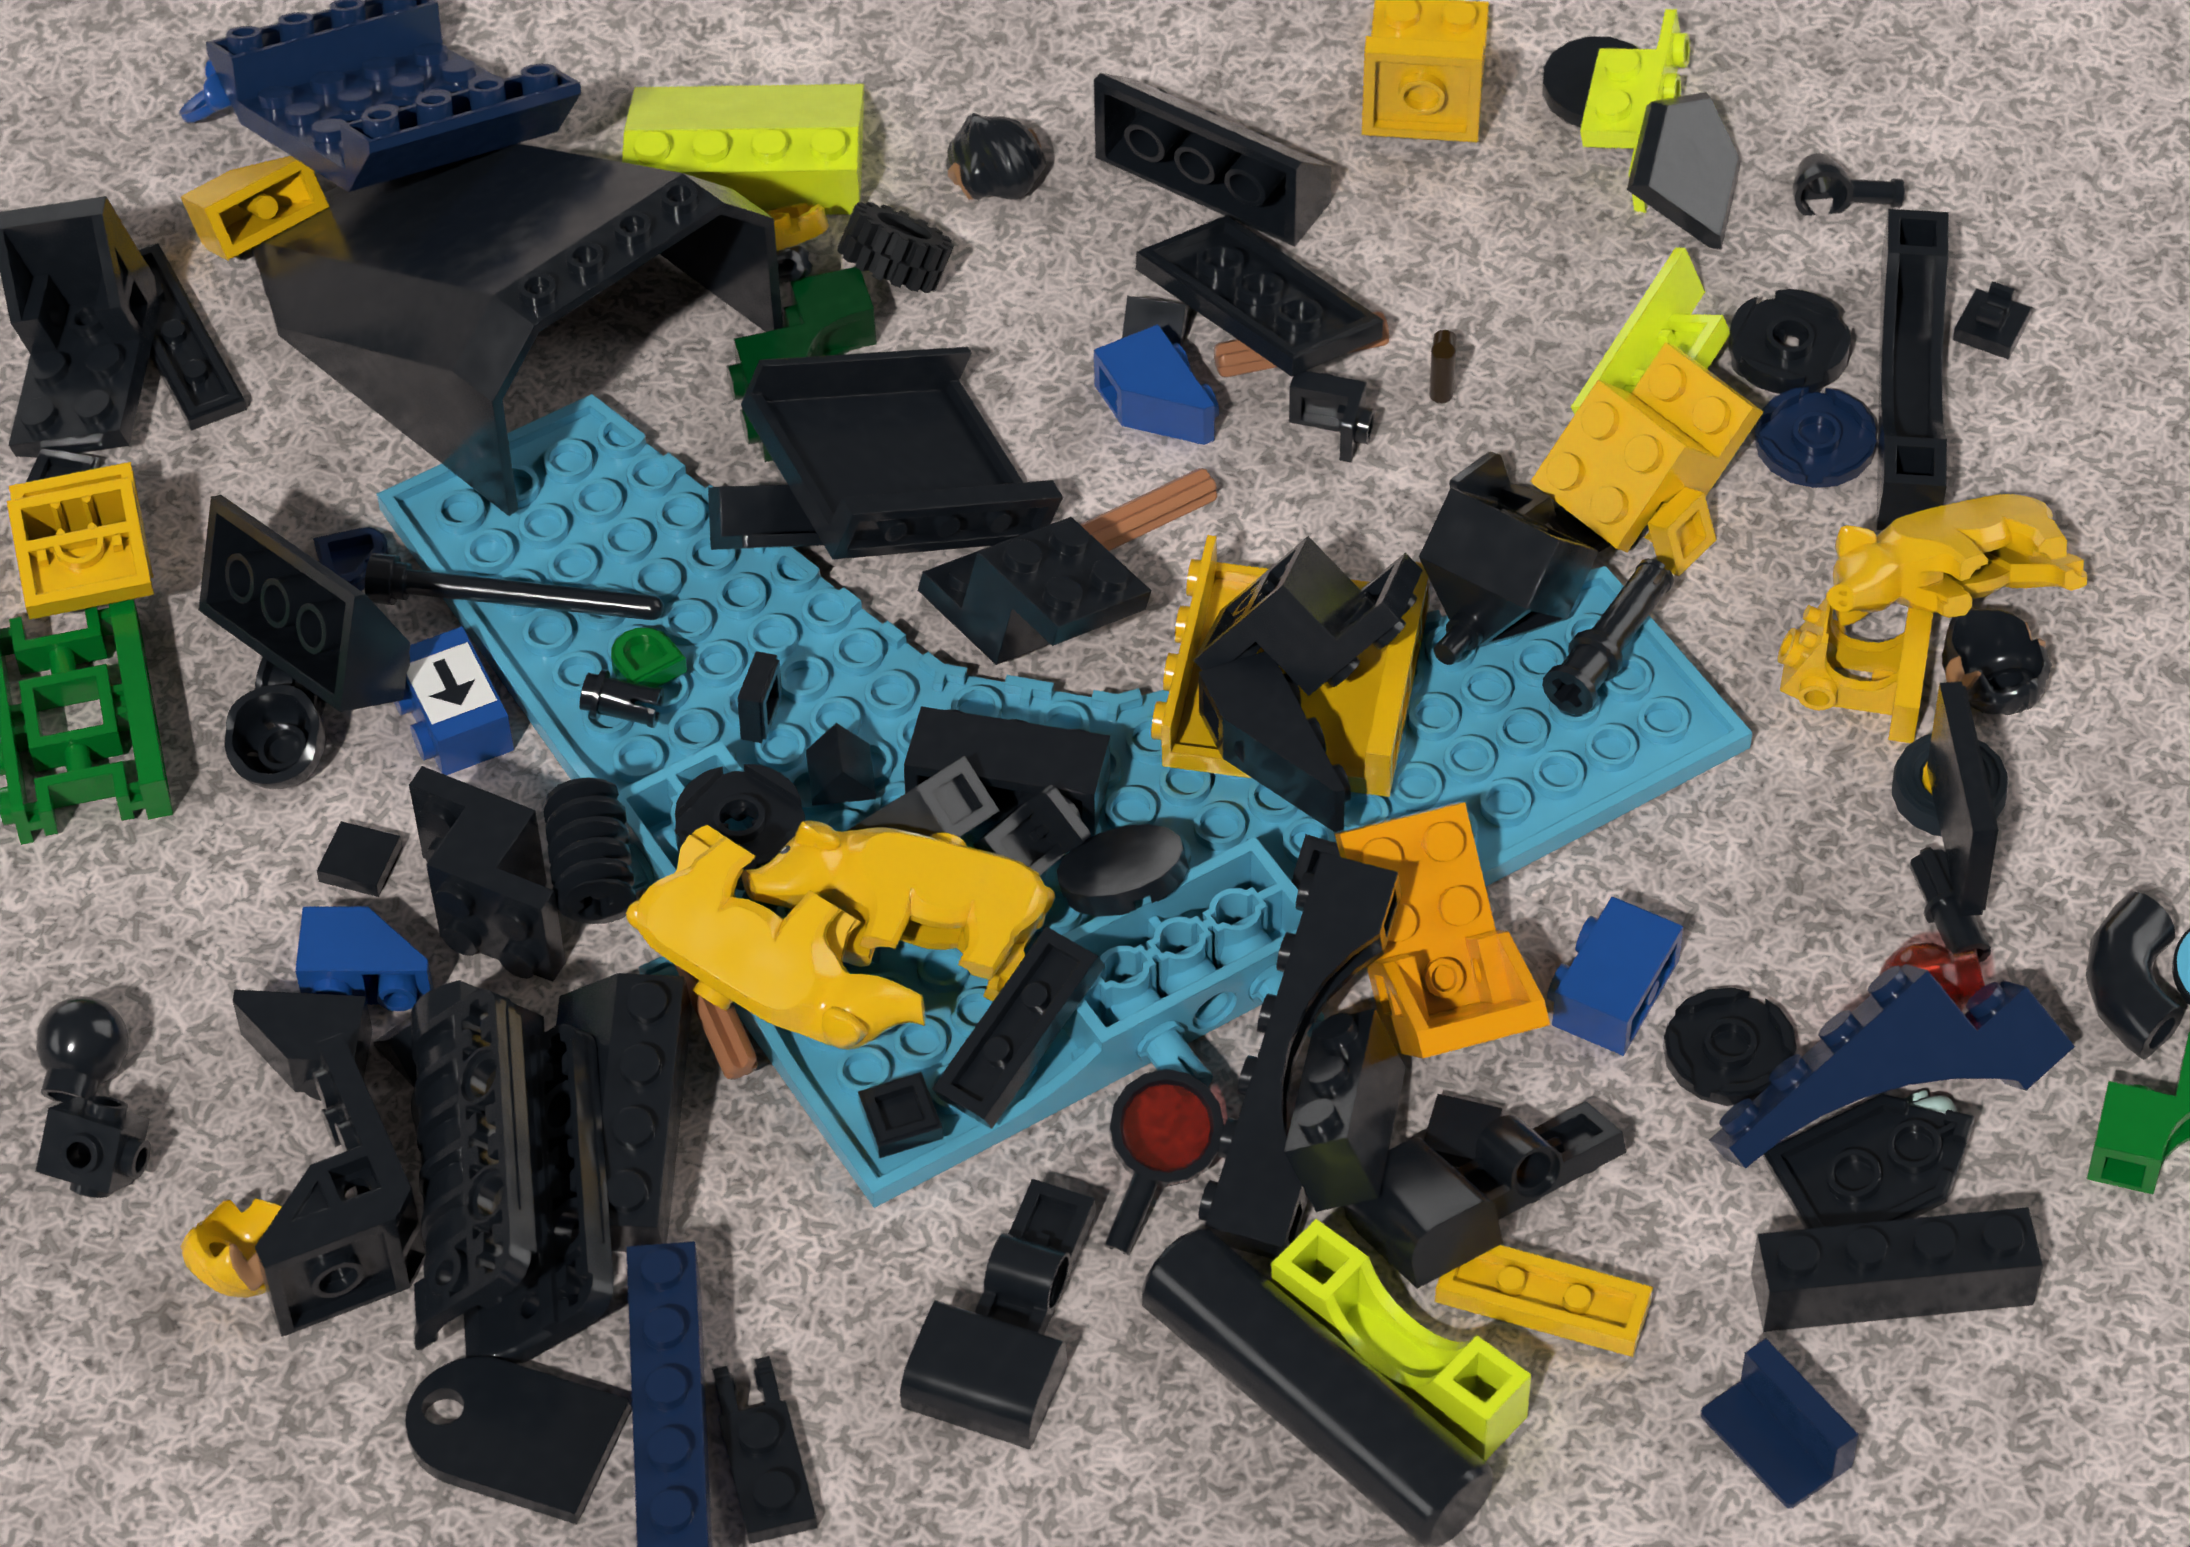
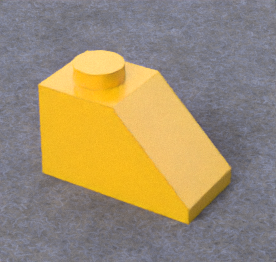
(253, 204)

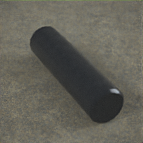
(1317, 1388)

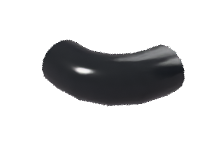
(2123, 978)

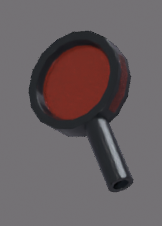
(1164, 1135)

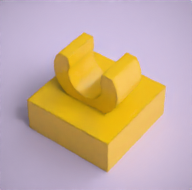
(1681, 530)

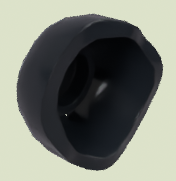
(282, 750)

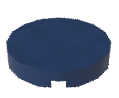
(1813, 453)

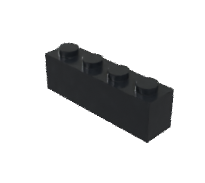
(1896, 1269)

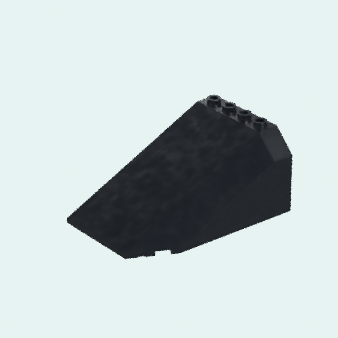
(447, 275)

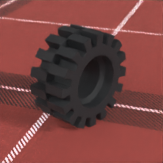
(895, 247)

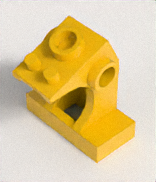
(1895, 665)

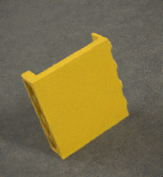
(1358, 717)

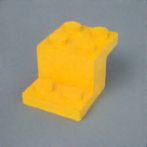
(1645, 445)
(80, 540)

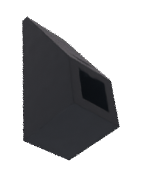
(1264, 733)

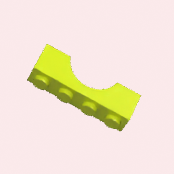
(1459, 1384)

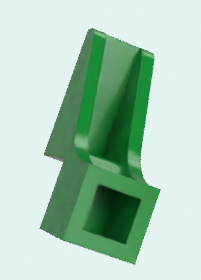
(2140, 1131)

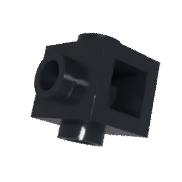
(94, 1145)

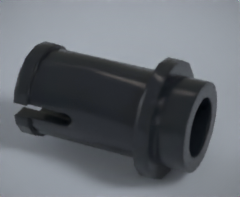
(618, 699)

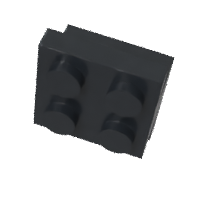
(1034, 590)
(1312, 617)
(487, 875)

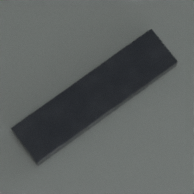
(187, 353)

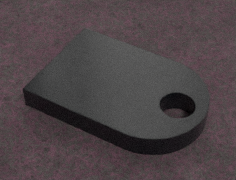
(518, 1436)

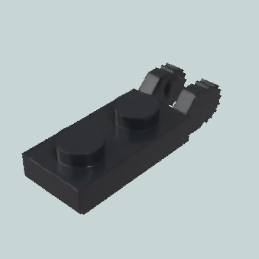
(764, 1458)

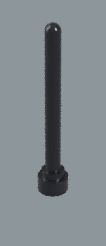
(392, 580)

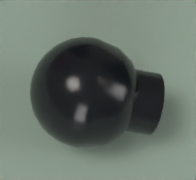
(80, 1047)

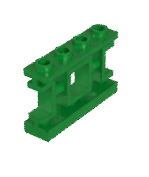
(122, 708)

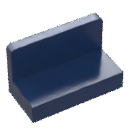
(1782, 1427)

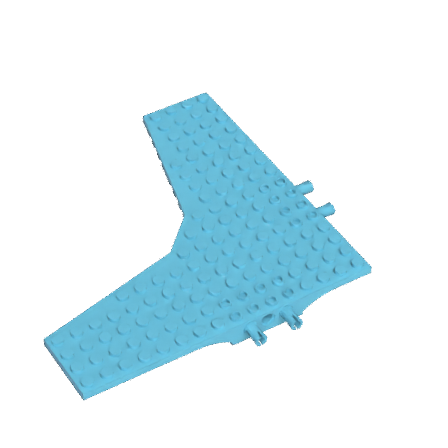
(626, 519)

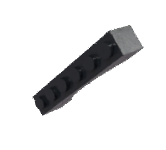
(1911, 365)
(1340, 932)

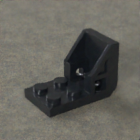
(86, 319)
(336, 1251)

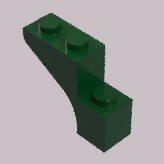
(826, 318)

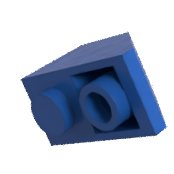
(1153, 387)
(359, 955)

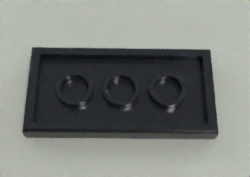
(1259, 295)

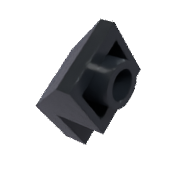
(944, 803)

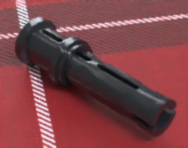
(1597, 652)

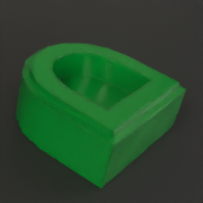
(646, 657)

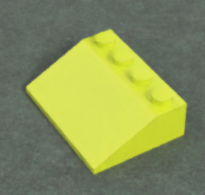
(758, 139)

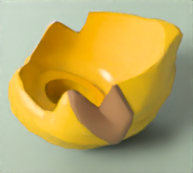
(223, 1248)

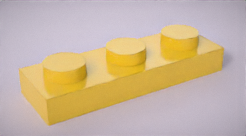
(1550, 1298)

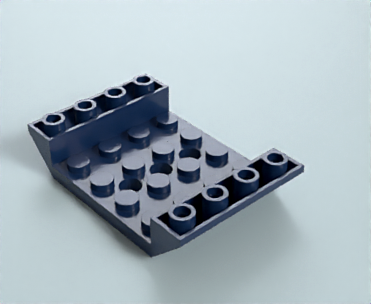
(378, 93)

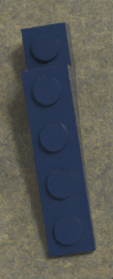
(1893, 1040)

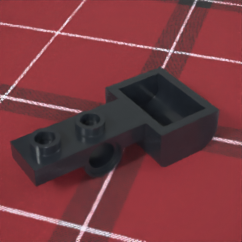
(1446, 1216)
(995, 1364)

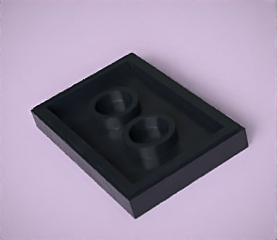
(1962, 798)

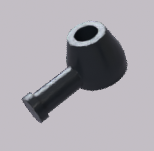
(1824, 178)

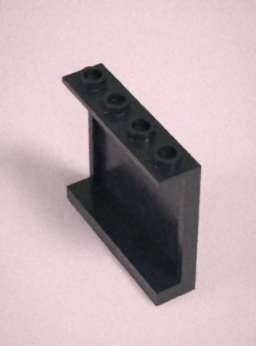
(891, 453)

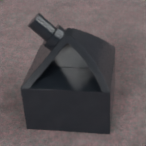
(1499, 572)

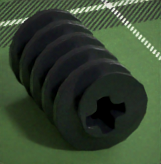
(589, 851)

